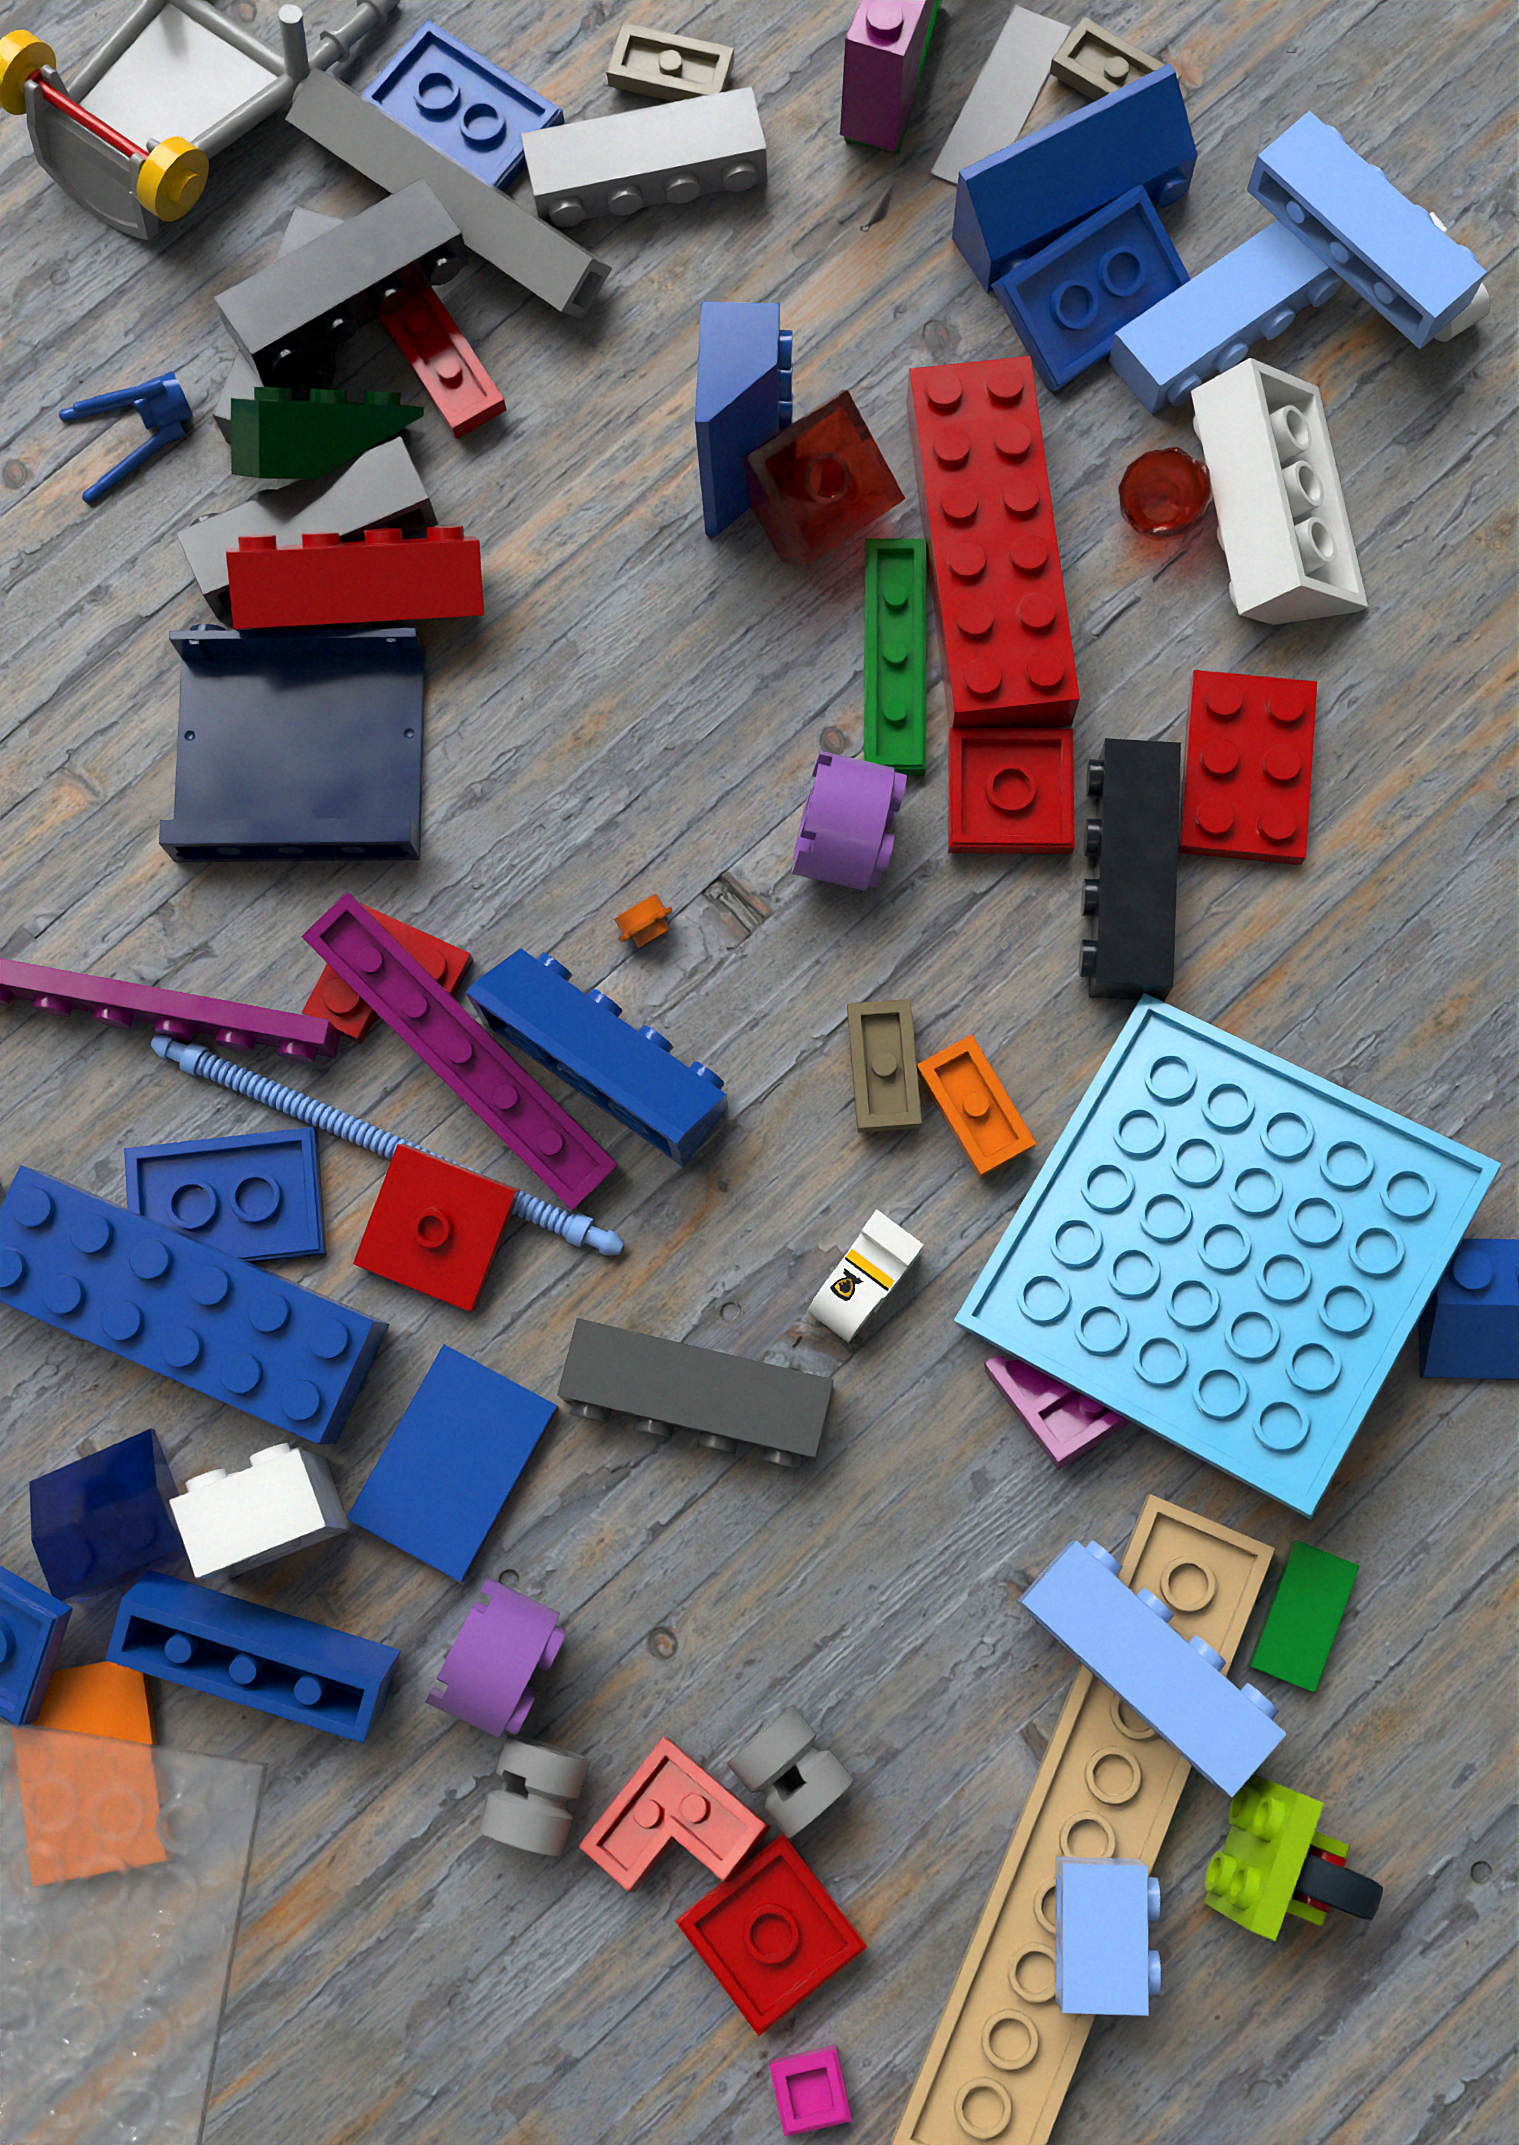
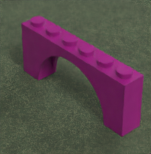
(882, 69)

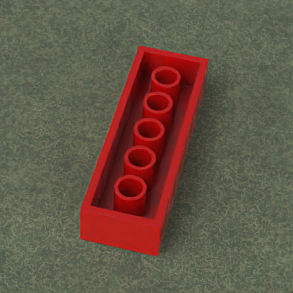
(991, 545)

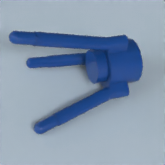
(157, 403)

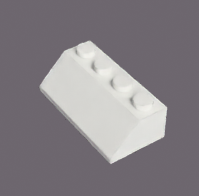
(1277, 496)

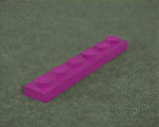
(172, 1012)
(460, 1051)

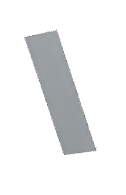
(1002, 91)

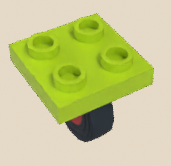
(1282, 1864)

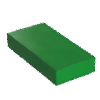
(1303, 1616)

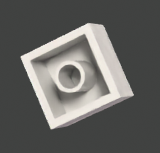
(258, 1513)

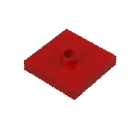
(1011, 791)
(436, 1227)
(771, 1933)

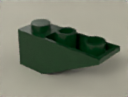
(309, 438)

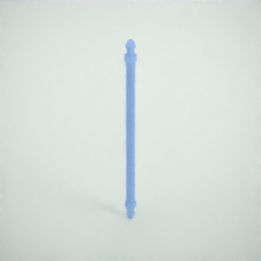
(197, 1060)

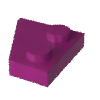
(1053, 1413)

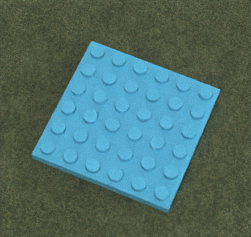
(1228, 1251)

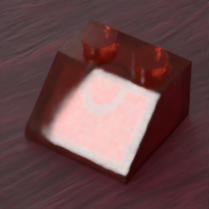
(819, 481)

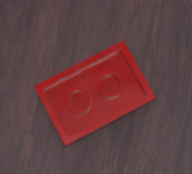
(1247, 767)

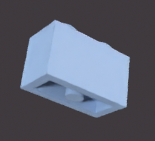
(1104, 1936)

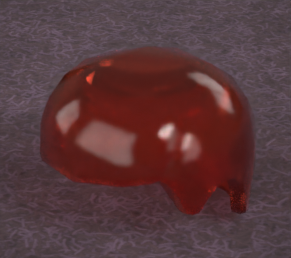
(1165, 494)

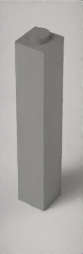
(488, 218)

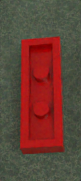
(444, 363)

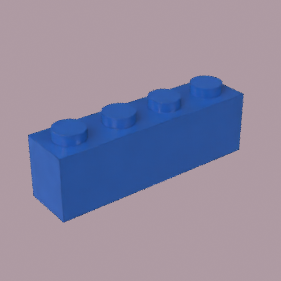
(253, 1655)

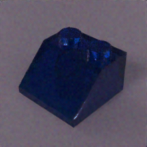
(105, 1519)

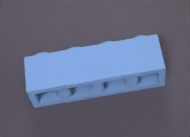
(1365, 229)
(1219, 316)
(1151, 1667)

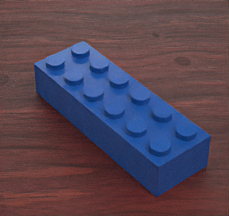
(183, 1307)

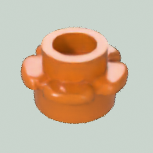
(644, 921)

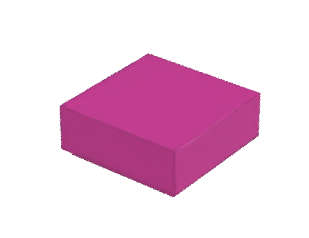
(810, 2090)

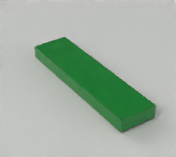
(895, 654)

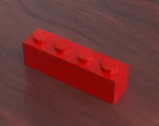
(354, 580)

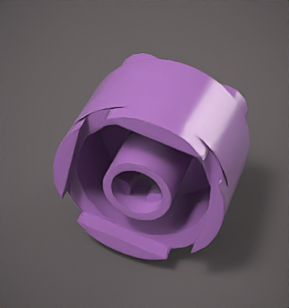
(845, 822)
(496, 1659)

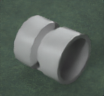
(776, 1749)
(534, 1795)

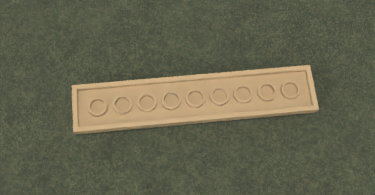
(1101, 1793)

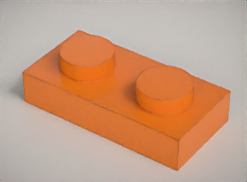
(975, 1106)

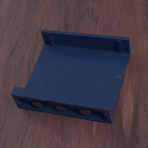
(298, 744)

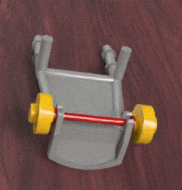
(161, 101)

